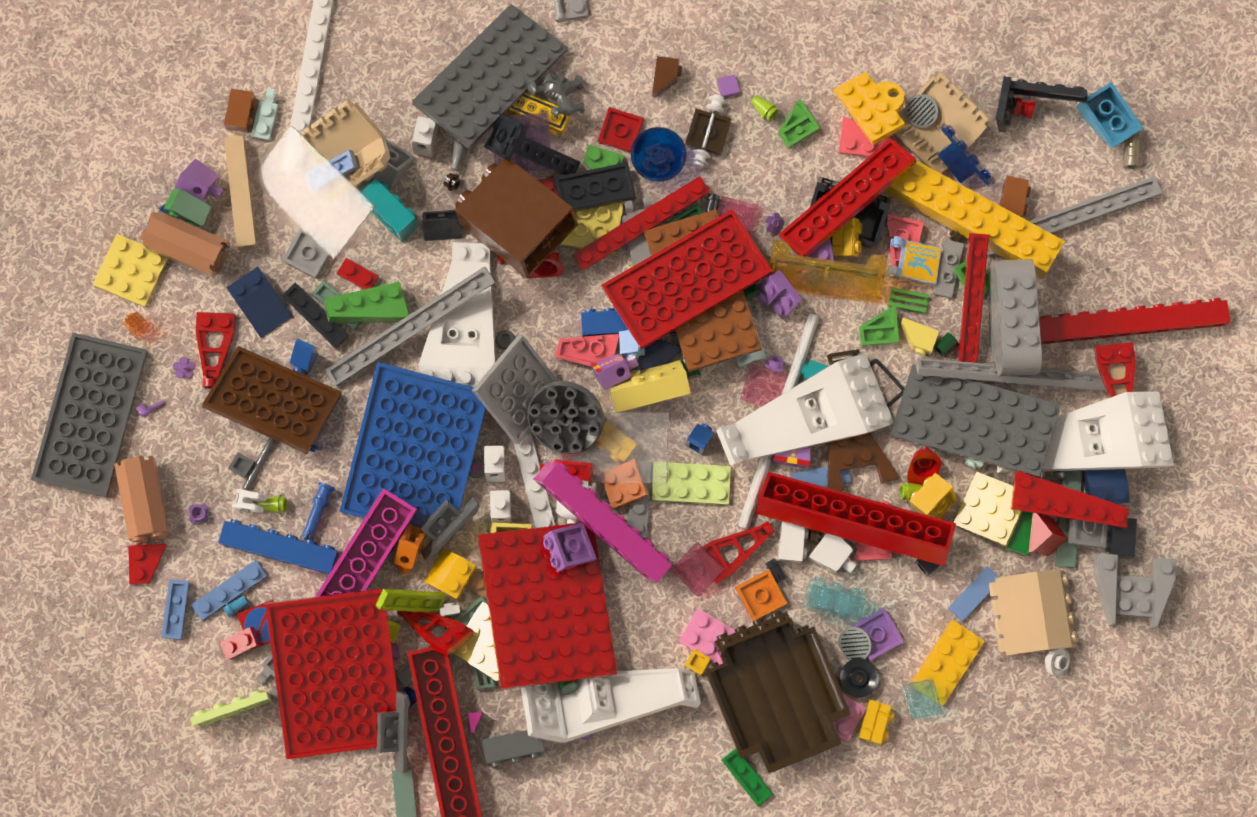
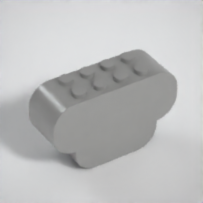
(1014, 318)

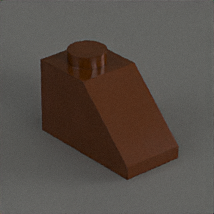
(665, 74)

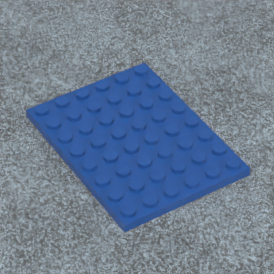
(414, 442)

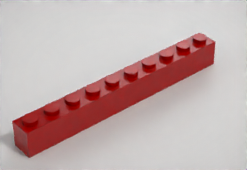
(1134, 321)

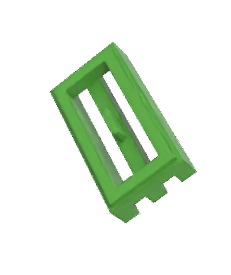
(909, 300)

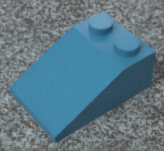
(1109, 115)

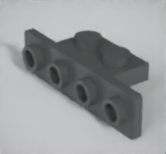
(445, 524)
(393, 732)

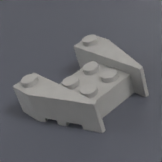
(1131, 594)

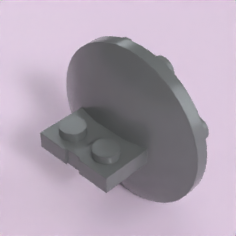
(565, 417)

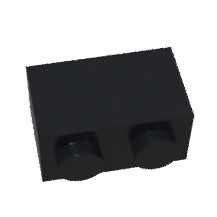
(1122, 540)

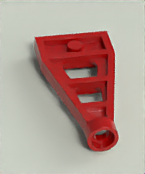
(213, 323)
(1116, 354)
(714, 547)
(449, 641)

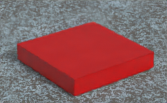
(620, 129)

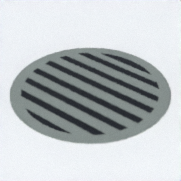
(921, 111)
(854, 643)

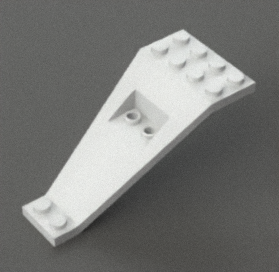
(462, 356)
(823, 409)
(1124, 430)
(605, 702)

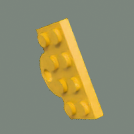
(872, 106)

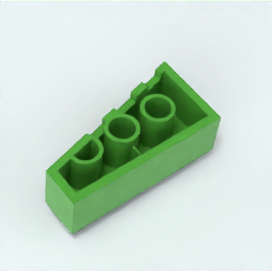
(369, 305)

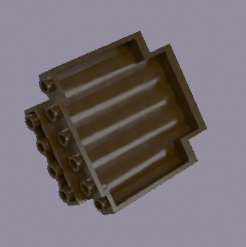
(777, 691)

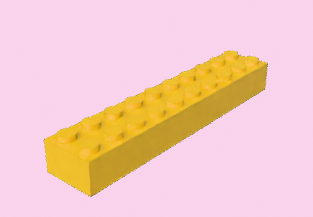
(972, 213)

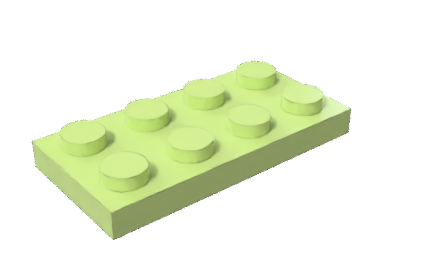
(694, 484)
(224, 710)

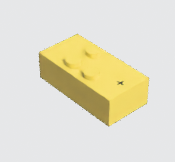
(650, 386)

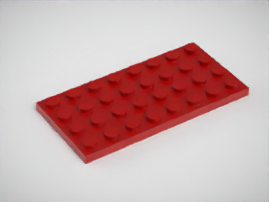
(686, 279)

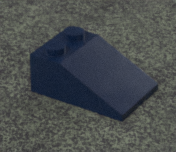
(259, 302)
(1107, 485)

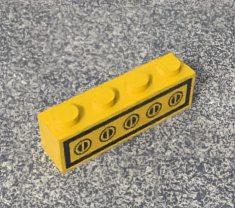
(530, 105)

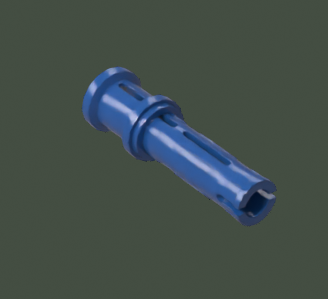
(320, 502)

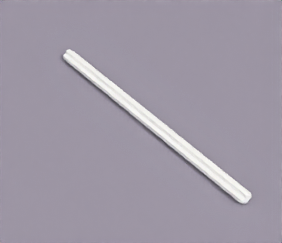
(791, 382)

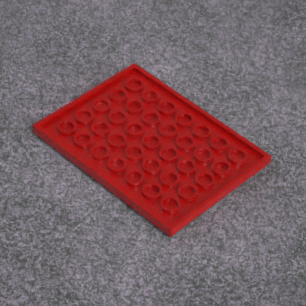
(544, 620)
(331, 671)

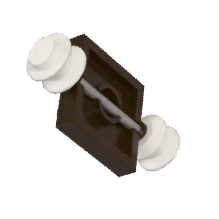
(708, 131)

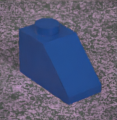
(303, 356)
(700, 438)

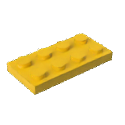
(949, 659)

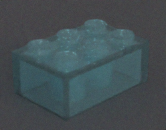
(834, 598)

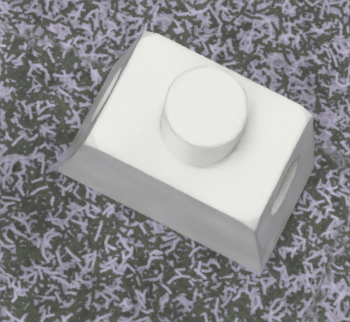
(424, 134)
(494, 463)
(500, 506)
(832, 554)

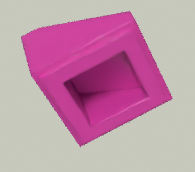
(473, 720)

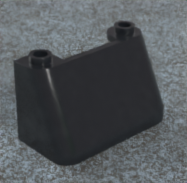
(871, 217)

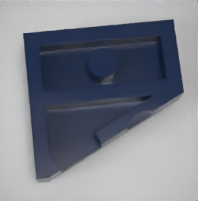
(657, 354)

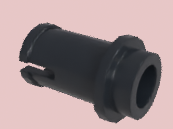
(712, 202)
(775, 569)

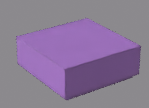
(728, 86)

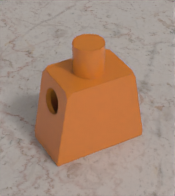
(409, 548)

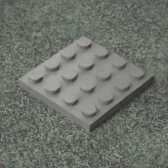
(511, 385)

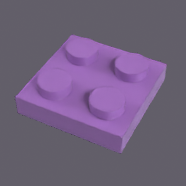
(881, 633)

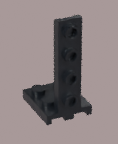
(1037, 89)
(508, 139)

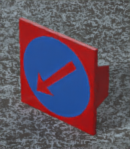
(258, 618)

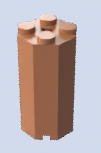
(185, 243)
(142, 499)

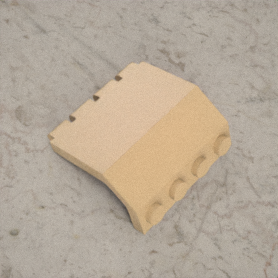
(952, 111)
(352, 130)
(1033, 612)

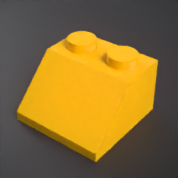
(934, 497)
(450, 574)

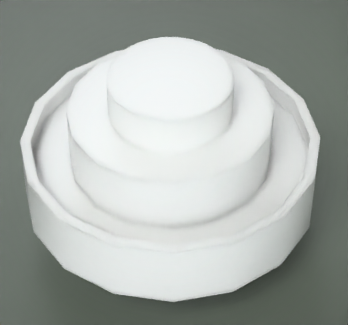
(1057, 661)

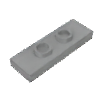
(946, 275)

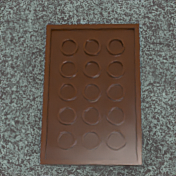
(272, 399)

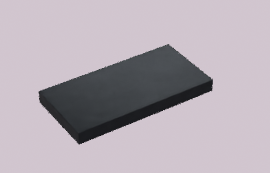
(596, 187)

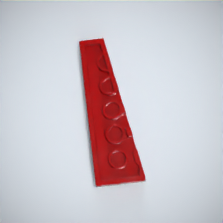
(1051, 499)

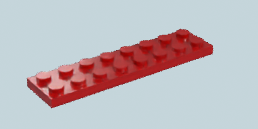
(847, 198)

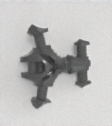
(558, 90)

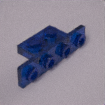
(959, 160)

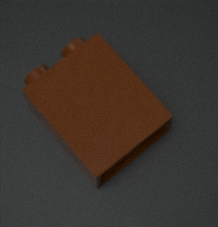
(515, 216)

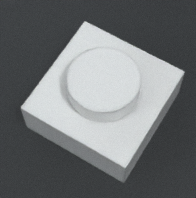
(450, 609)

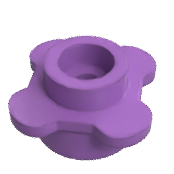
(775, 363)
(203, 513)

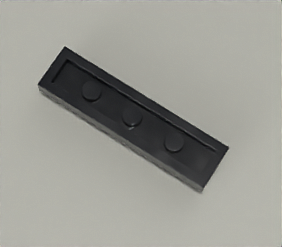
(314, 315)

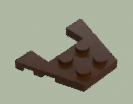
(856, 453)

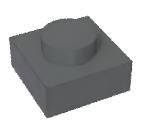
(241, 465)

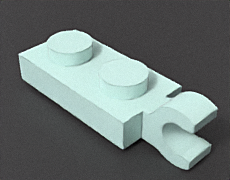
(265, 116)

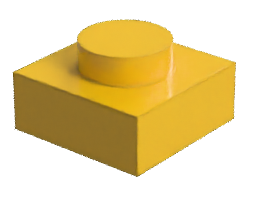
(697, 662)

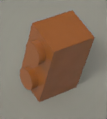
(240, 110)
(1014, 195)

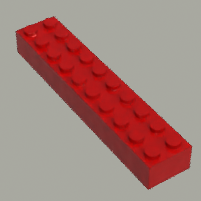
(856, 518)
(444, 734)

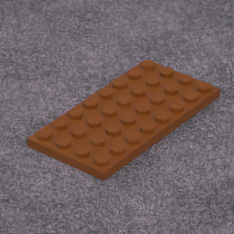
(720, 332)

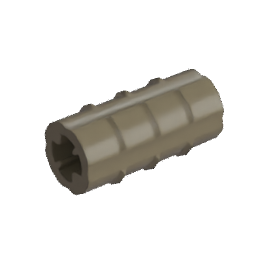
(1132, 151)

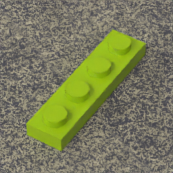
(411, 600)

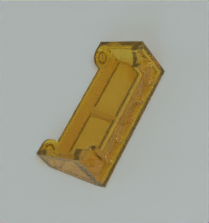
(829, 276)

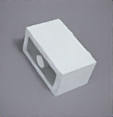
(792, 543)

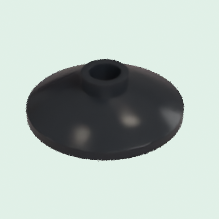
(869, 677)

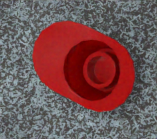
(548, 268)
(923, 465)

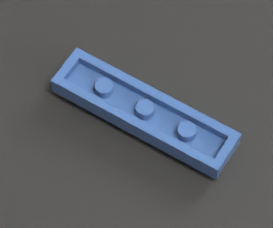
(229, 590)

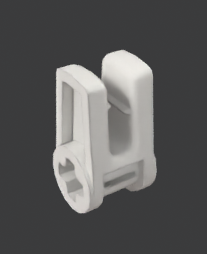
(245, 500)

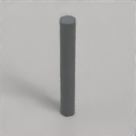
(259, 463)

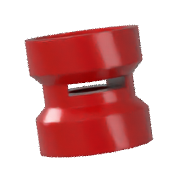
(1028, 108)

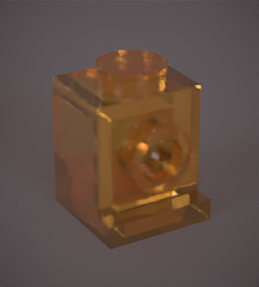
(135, 324)

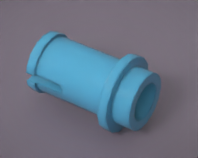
(236, 606)

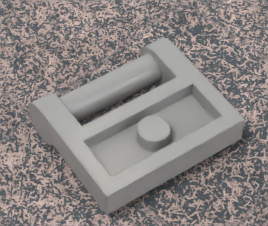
(576, 8)

